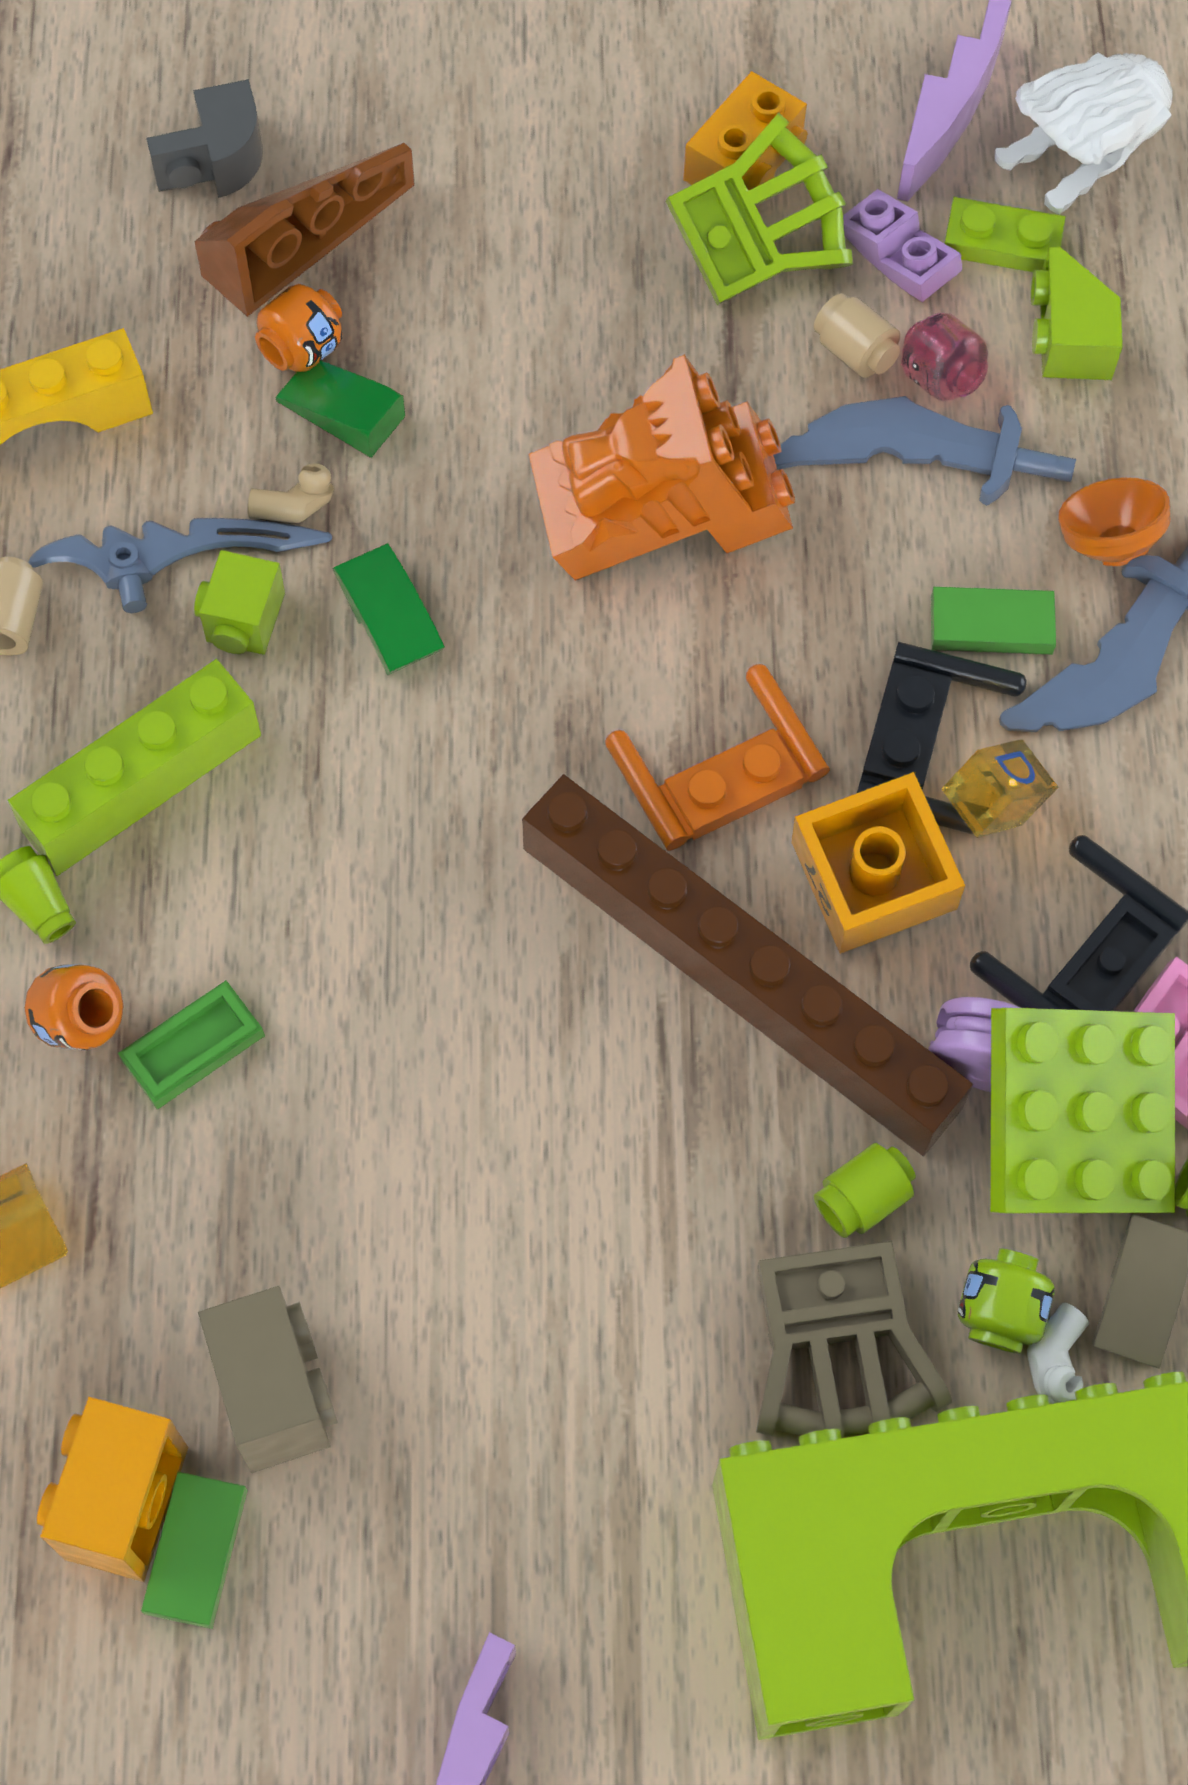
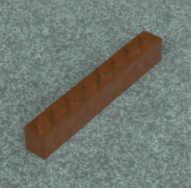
(745, 965)

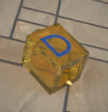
(999, 788)

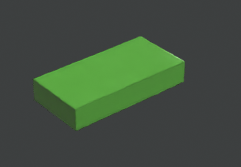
(993, 620)
(191, 1044)
(194, 1550)

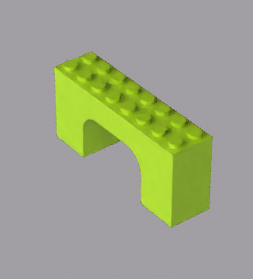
(821, 1522)

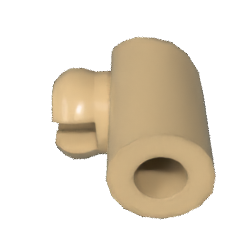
(297, 503)

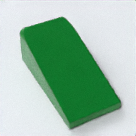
(345, 405)

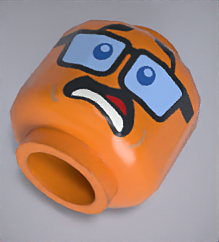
(299, 328)
(74, 1007)

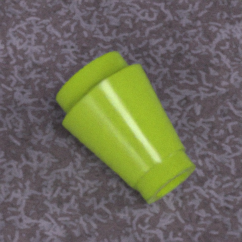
(34, 894)

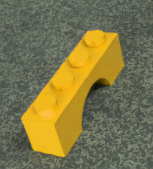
(82, 383)

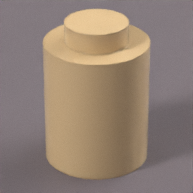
(18, 604)

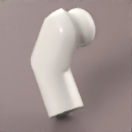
(1050, 1358)

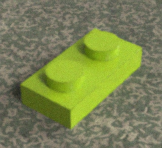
(1002, 234)

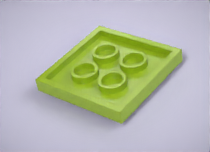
(1082, 1111)

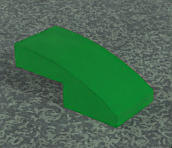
(388, 608)

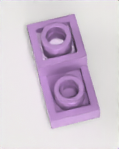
(892, 241)

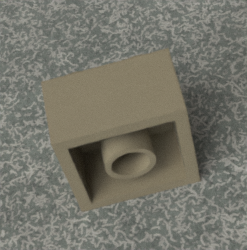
(262, 1374)

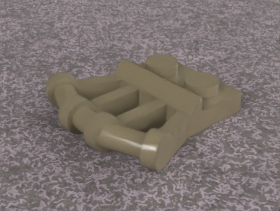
(835, 1300)

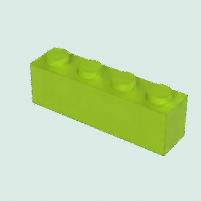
(136, 766)

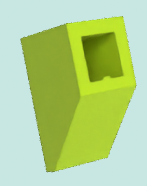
(1078, 320)

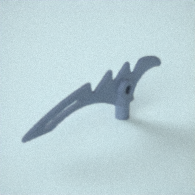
(130, 562)

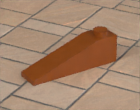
(284, 234)

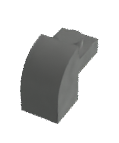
(221, 149)

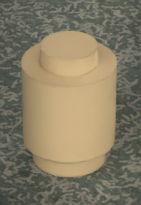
(857, 335)

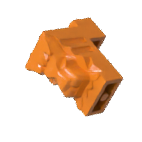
(661, 476)

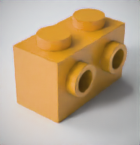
(737, 125)

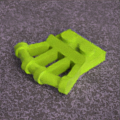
(728, 233)

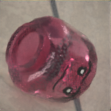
(945, 357)

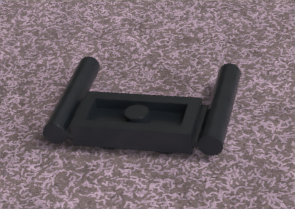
(913, 714)
(1112, 956)

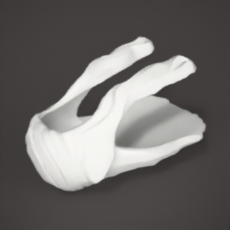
(1094, 114)

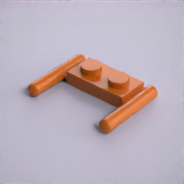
(731, 781)

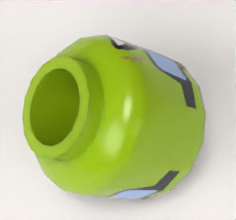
(1006, 1301)

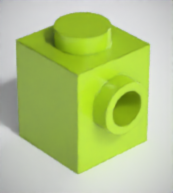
(240, 603)

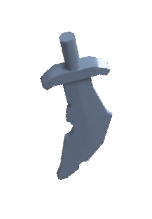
(921, 437)
(1126, 659)

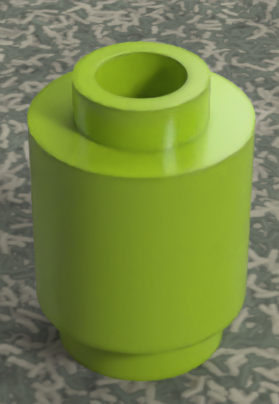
(865, 1190)

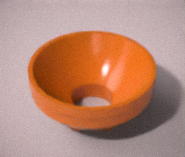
(1115, 519)

